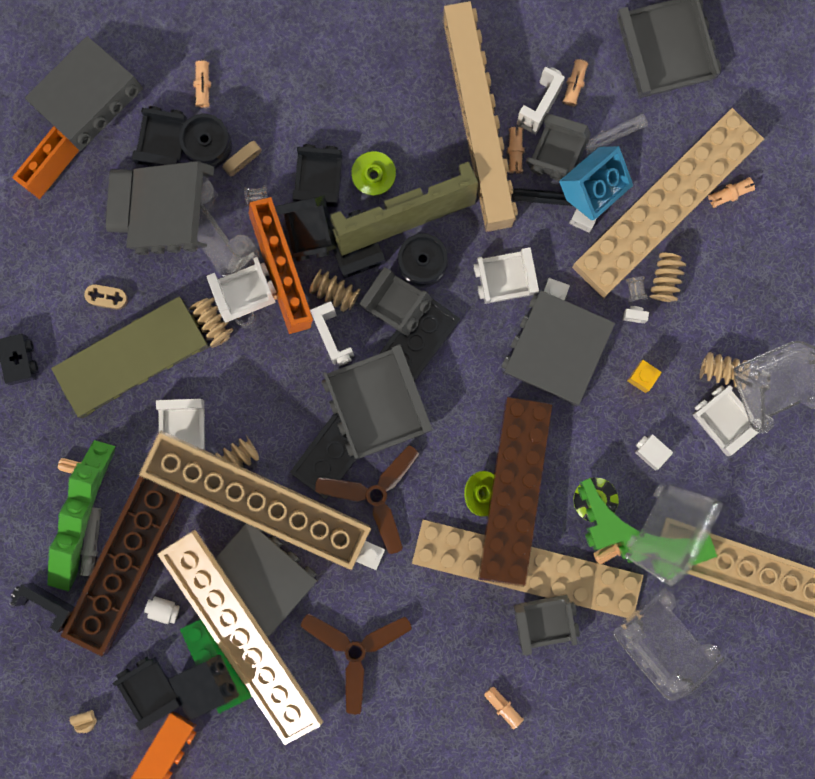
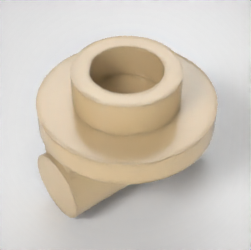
(83, 722)

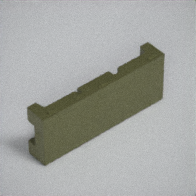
(405, 212)
(129, 357)

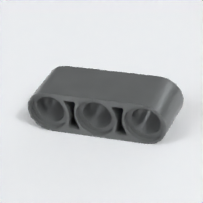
(119, 200)

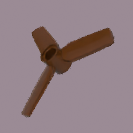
(381, 512)
(339, 642)

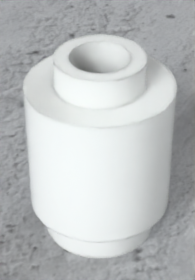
(162, 610)

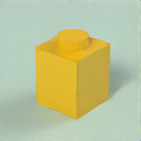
(644, 376)

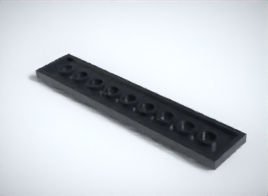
(327, 454)

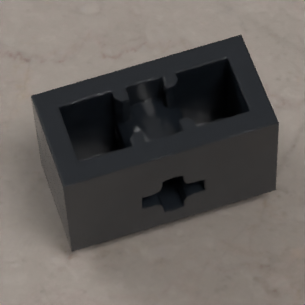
(26, 368)

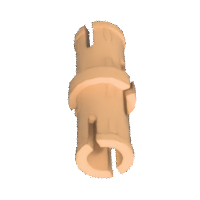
(202, 69)
(579, 69)
(515, 150)
(731, 192)

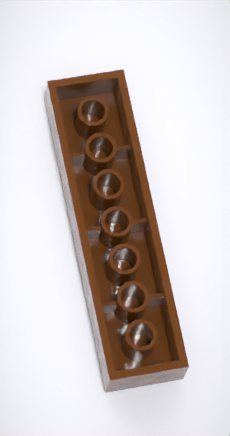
(515, 492)
(122, 566)

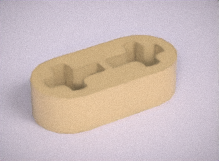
(242, 158)
(105, 302)

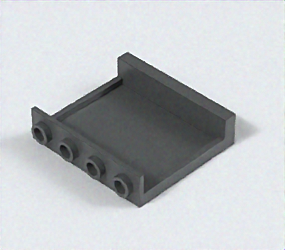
(668, 46)
(84, 93)
(166, 208)
(558, 347)
(377, 403)
(265, 576)

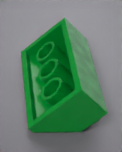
(204, 647)

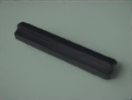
(540, 196)

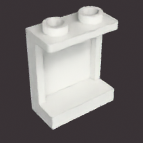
(531, 119)
(506, 276)
(242, 291)
(320, 315)
(183, 420)
(725, 420)

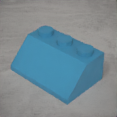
(597, 181)

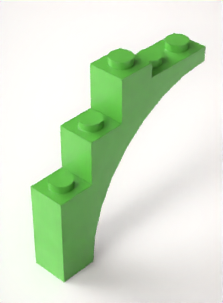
(75, 514)
(611, 529)

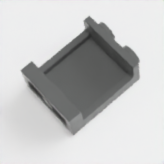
(559, 147)
(396, 302)
(546, 622)

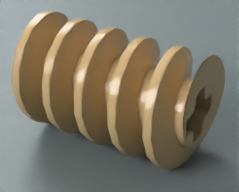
(667, 277)
(334, 291)
(211, 321)
(719, 368)
(240, 454)

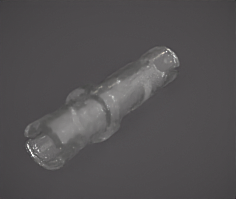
(638, 123)

